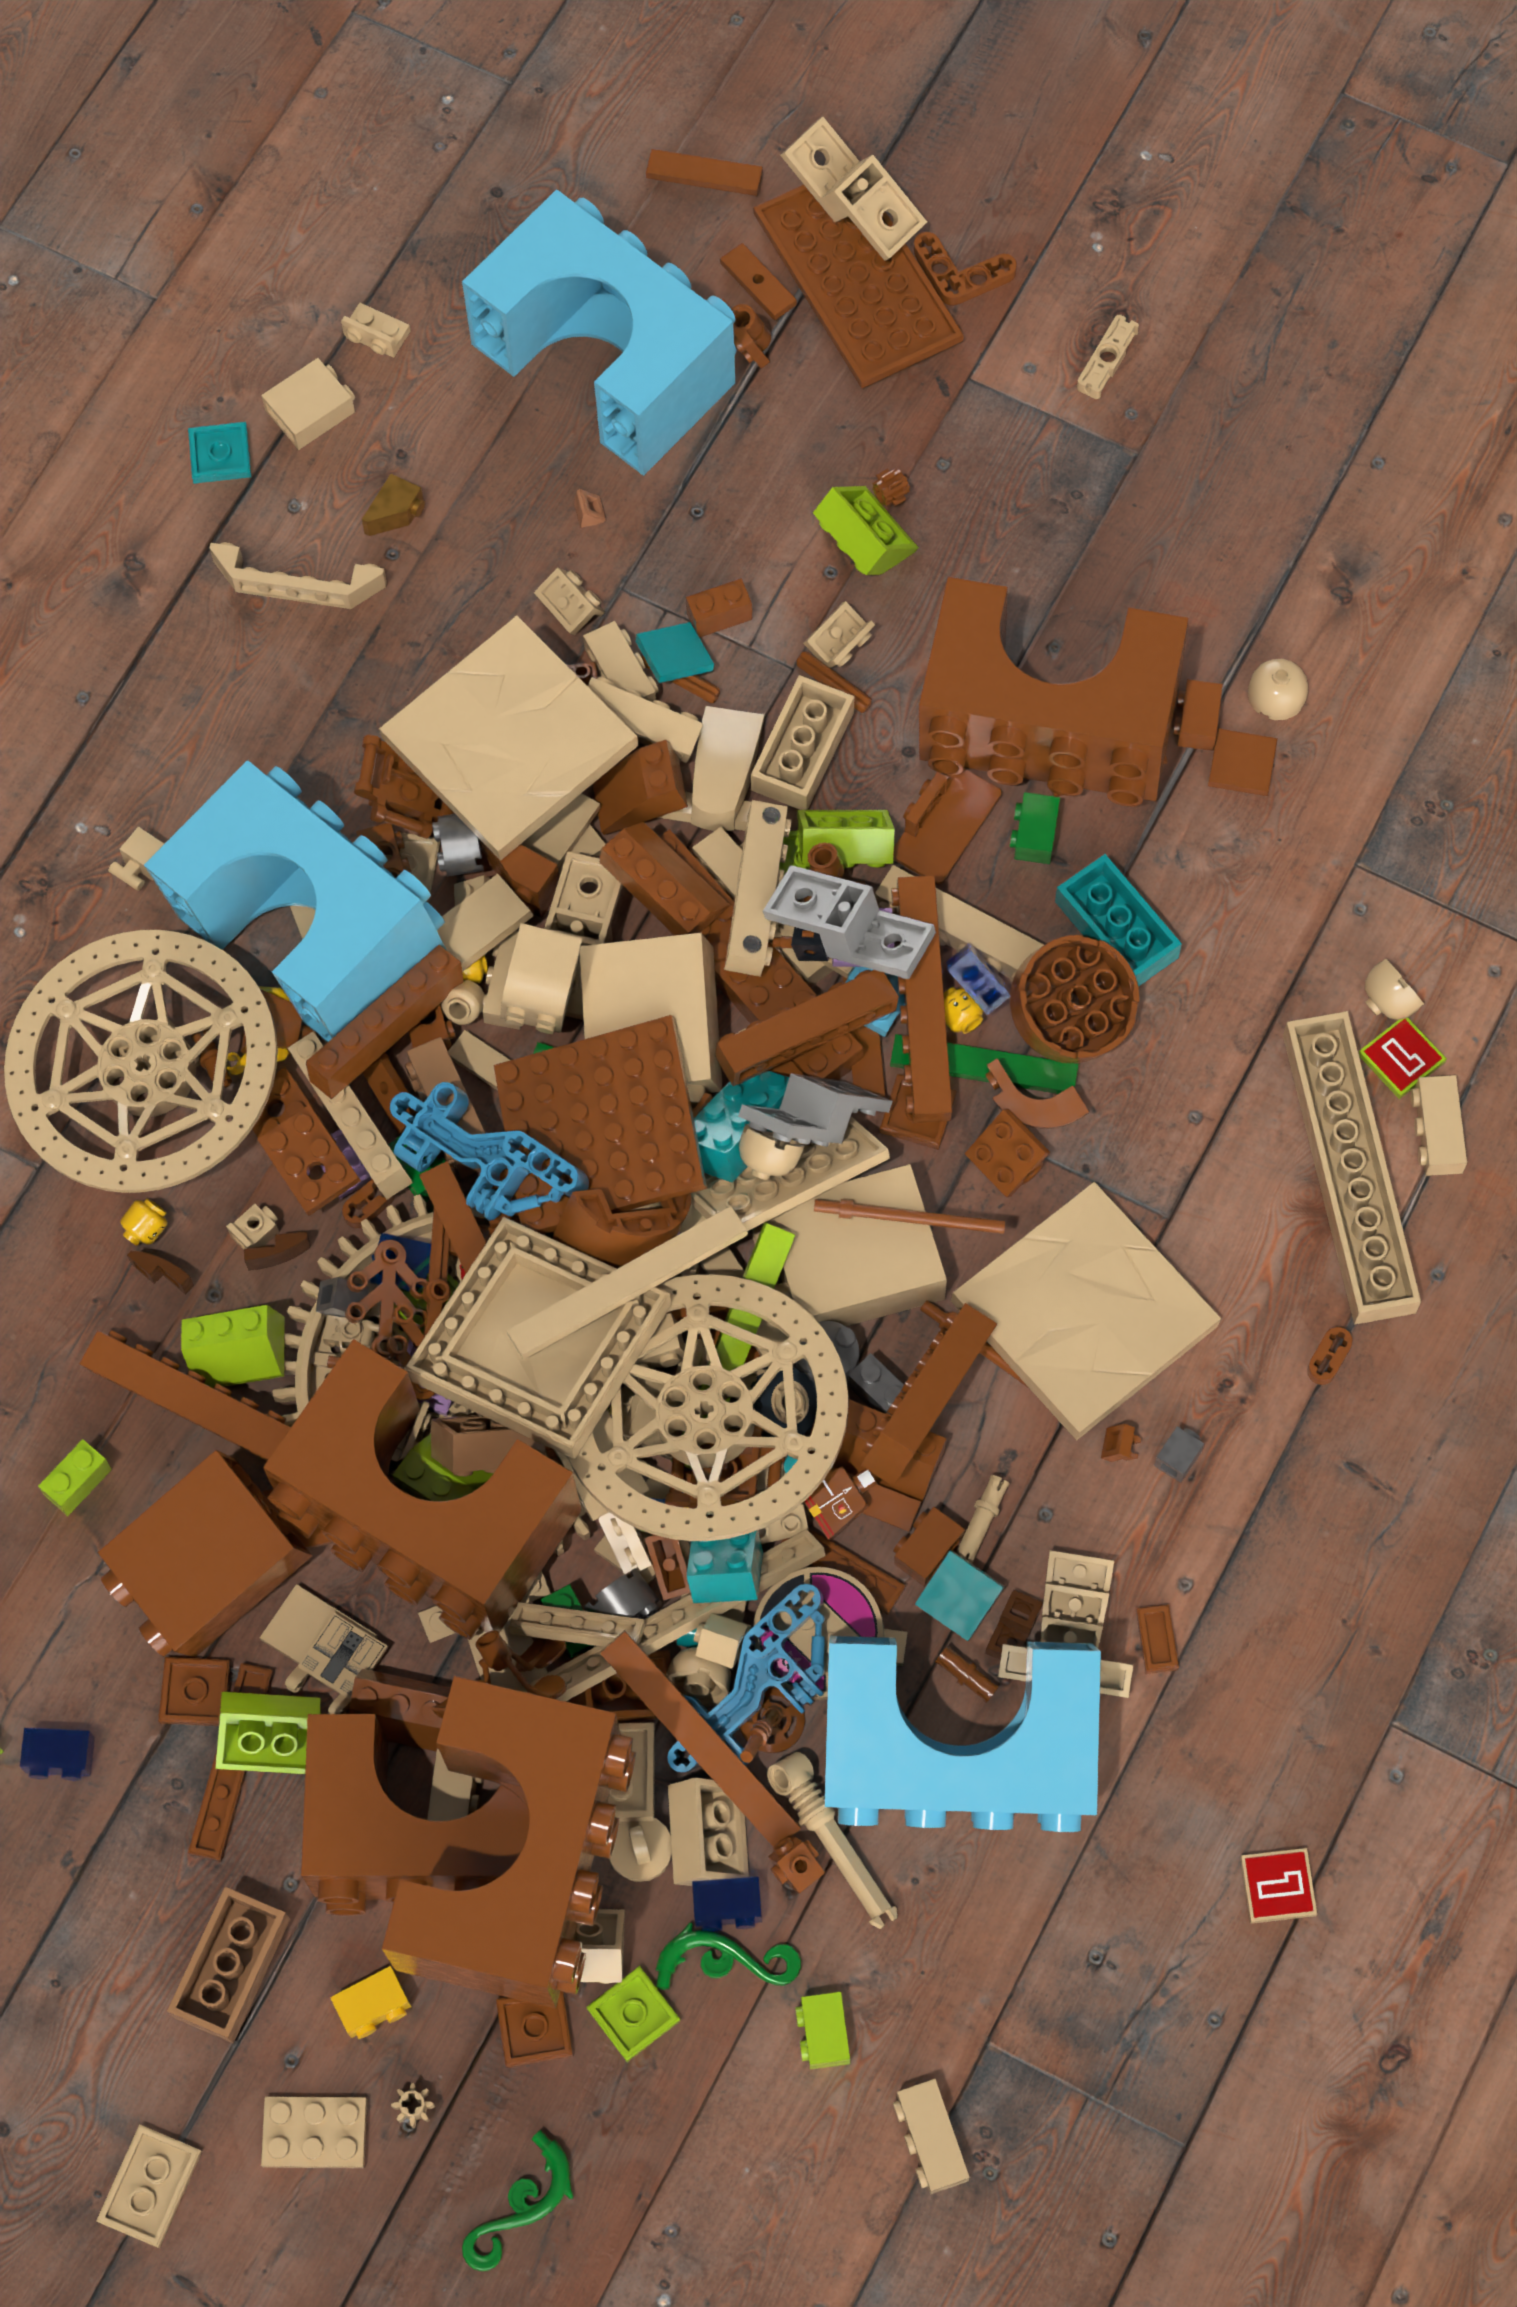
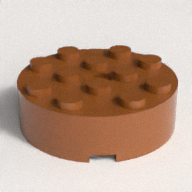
(1044, 1006)

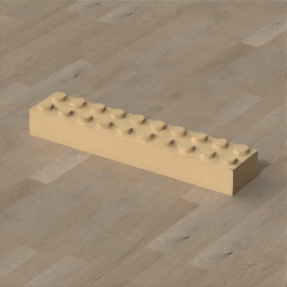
(1351, 1168)

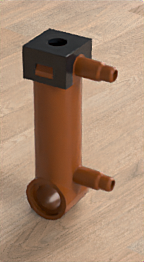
(808, 944)

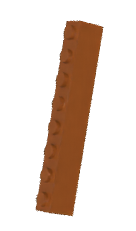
(924, 1010)
(185, 1394)

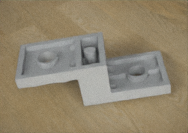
(849, 922)
(814, 1110)

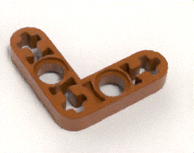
(961, 280)

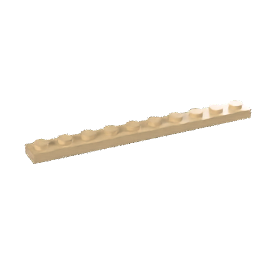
(685, 1615)

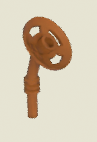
(759, 1731)

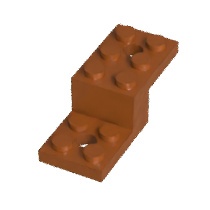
(300, 1142)

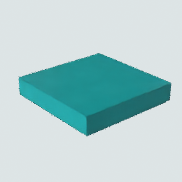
(219, 452)
(674, 652)
(959, 1595)

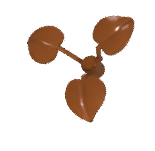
(498, 1656)

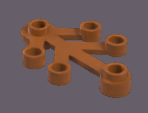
(386, 1293)
(413, 1332)

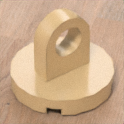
(641, 1850)

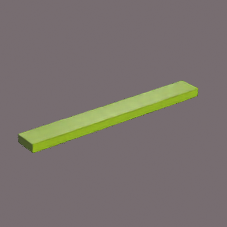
(762, 1268)

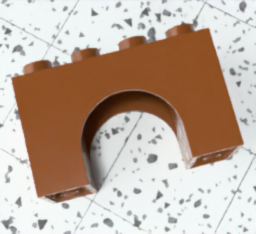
(1074, 736)
(463, 1553)
(364, 1844)
(522, 1926)

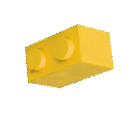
(371, 2003)

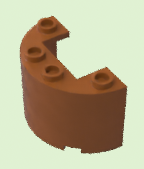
(617, 1237)

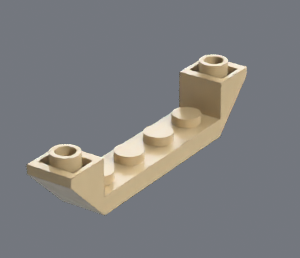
(365, 581)

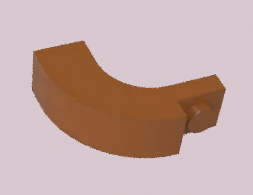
(1035, 1113)

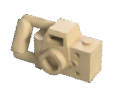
(341, 1332)

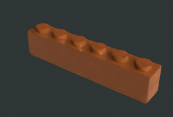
(384, 1022)
(806, 1026)

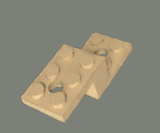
(853, 188)
(583, 913)

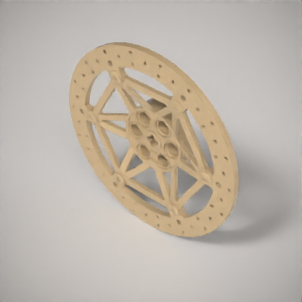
(148, 1174)
(825, 1438)

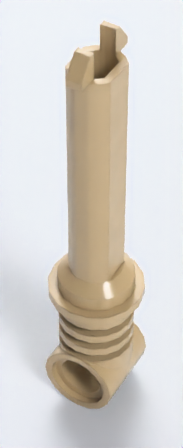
(793, 1778)

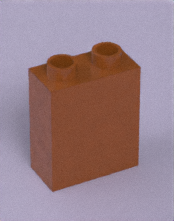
(201, 1557)

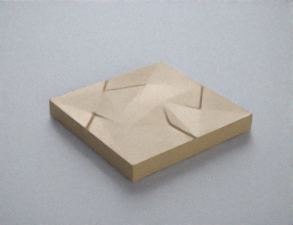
(509, 737)
(1087, 1310)
(561, 1388)

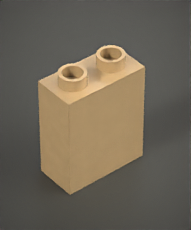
(655, 979)
(860, 1264)

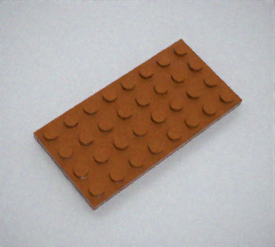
(871, 308)

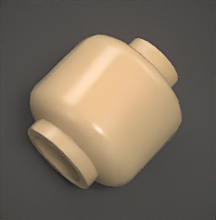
(463, 1003)

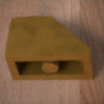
(393, 506)

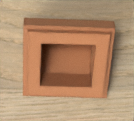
(588, 508)

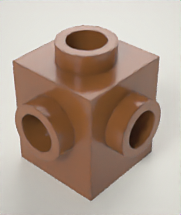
(795, 1863)

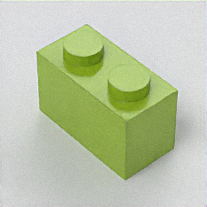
(75, 1477)
(824, 2030)

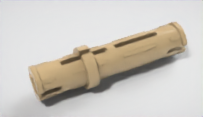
(985, 1511)

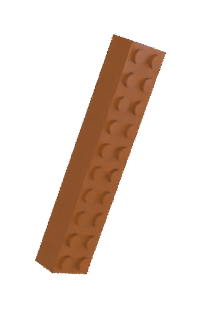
(776, 988)

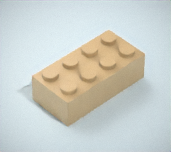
(802, 743)

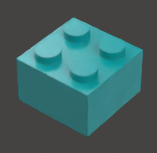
(725, 1569)

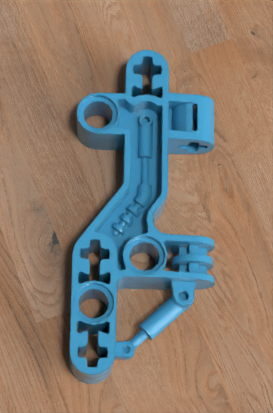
(437, 1130)
(757, 1675)

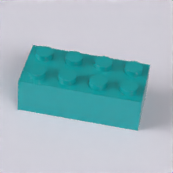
(1111, 910)
(721, 1128)

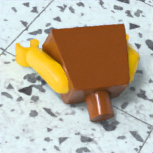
(286, 1023)

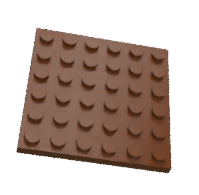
(612, 1111)

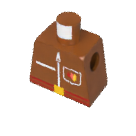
(839, 1500)

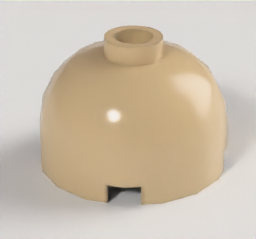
(1278, 689)
(1390, 993)
(767, 1154)
(699, 1677)

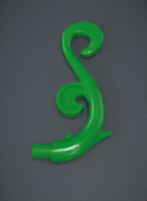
(730, 1950)
(560, 2184)

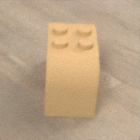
(540, 978)

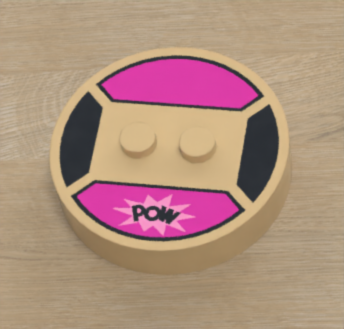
(847, 1612)

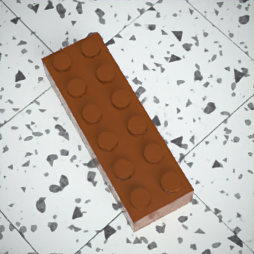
(926, 1393)

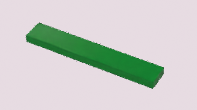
(1022, 1070)

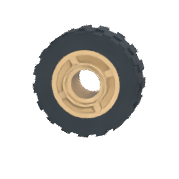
(770, 1401)

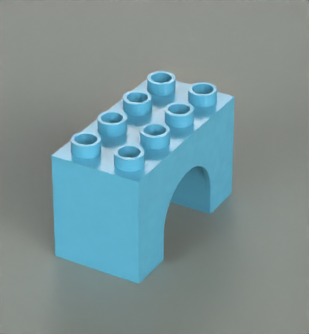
(578, 278)
(268, 850)
(1035, 1765)

